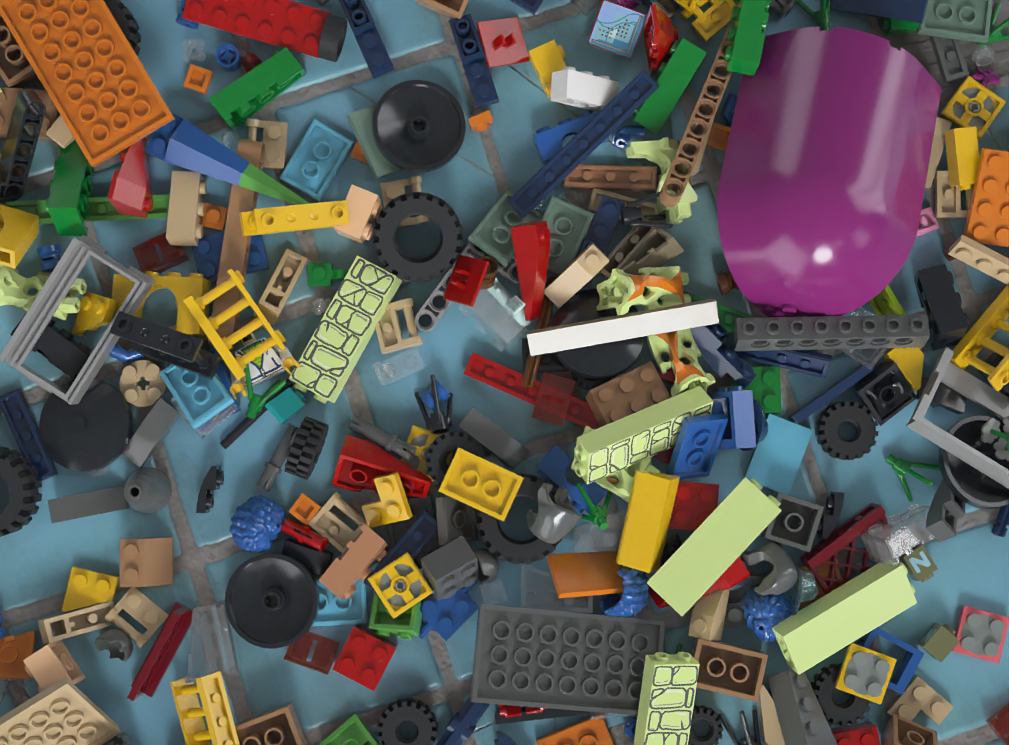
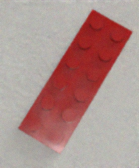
(269, 21)

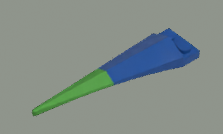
(195, 150)

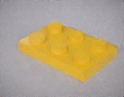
(481, 484)

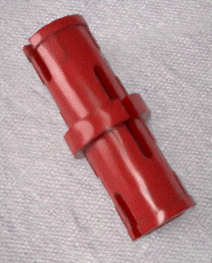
(292, 528)

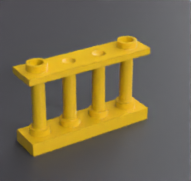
(294, 218)
(211, 324)
(980, 336)
(215, 709)

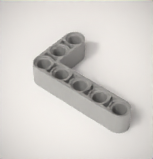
(438, 313)

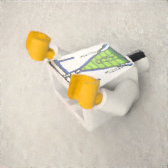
(264, 366)

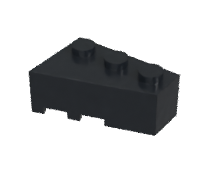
(941, 305)
(61, 349)

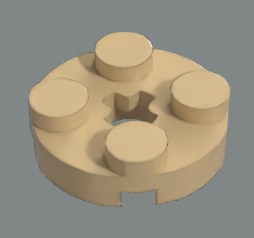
(132, 375)

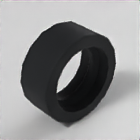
(332, 38)

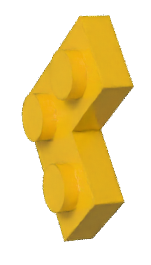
(392, 504)

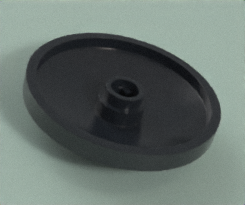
(418, 126)
(598, 360)
(86, 433)
(963, 479)
(272, 600)

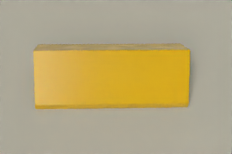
(647, 520)

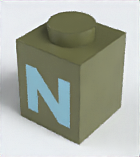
(919, 564)
(939, 641)

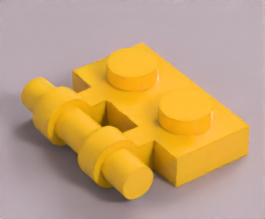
(712, 20)

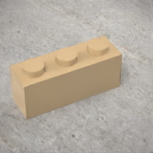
(186, 208)

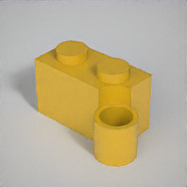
(545, 60)

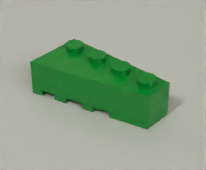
(672, 82)
(257, 88)

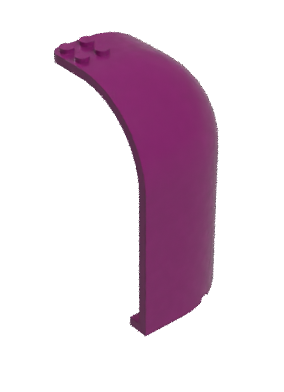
(825, 170)

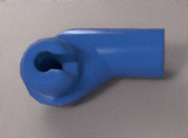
(729, 108)
(625, 133)
(123, 354)

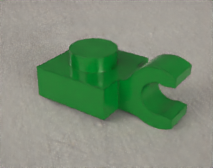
(323, 274)

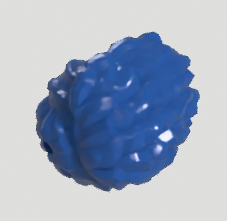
(256, 523)
(633, 596)
(764, 612)

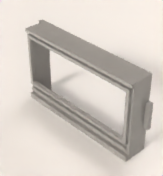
(48, 302)
(975, 391)

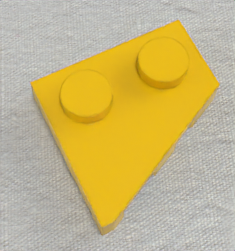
(93, 313)
(89, 588)

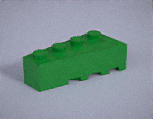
(745, 36)
(70, 190)

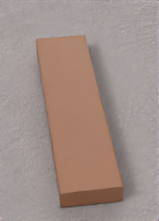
(613, 177)

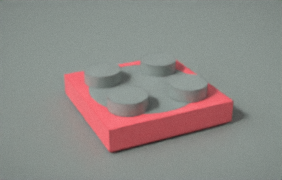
(981, 634)

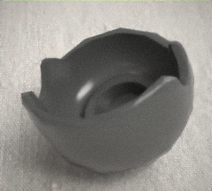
(487, 565)
(116, 642)

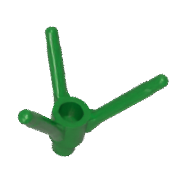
(822, 16)
(994, 33)
(257, 401)
(903, 467)
(596, 513)

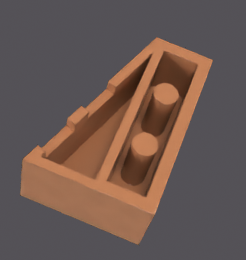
(355, 563)

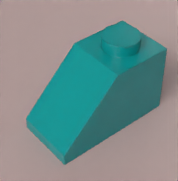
(287, 405)

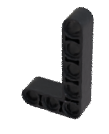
(20, 144)

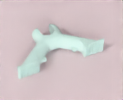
(510, 303)

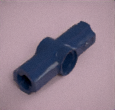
(463, 723)

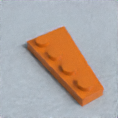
(13, 652)

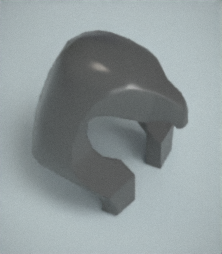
(552, 520)
(781, 574)

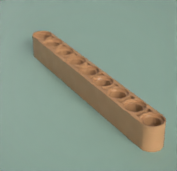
(699, 123)
(235, 247)

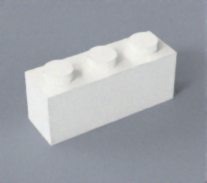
(582, 89)

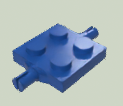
(447, 614)

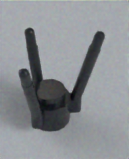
(633, 216)
(438, 422)
(748, 739)

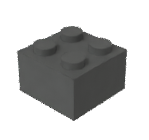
(795, 523)
(450, 568)

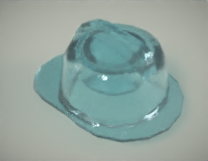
(804, 589)

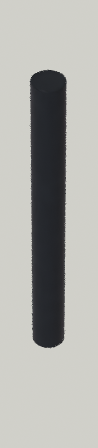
(247, 422)

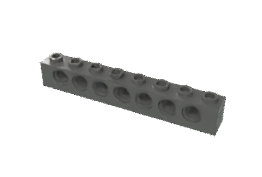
(830, 332)

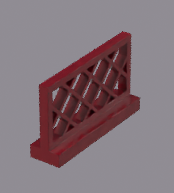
(838, 540)
(162, 652)

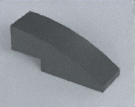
(151, 432)
(493, 438)
(87, 504)
(944, 513)

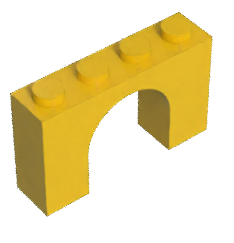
(962, 156)
(17, 234)
(180, 286)

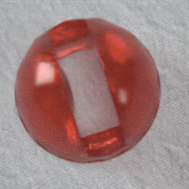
(250, 61)

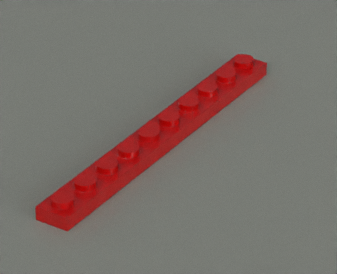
(510, 383)

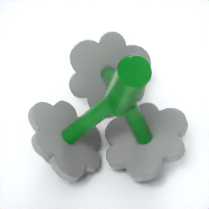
(991, 431)

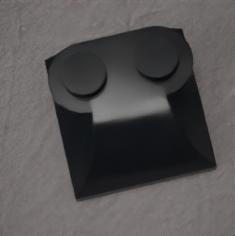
(884, 391)

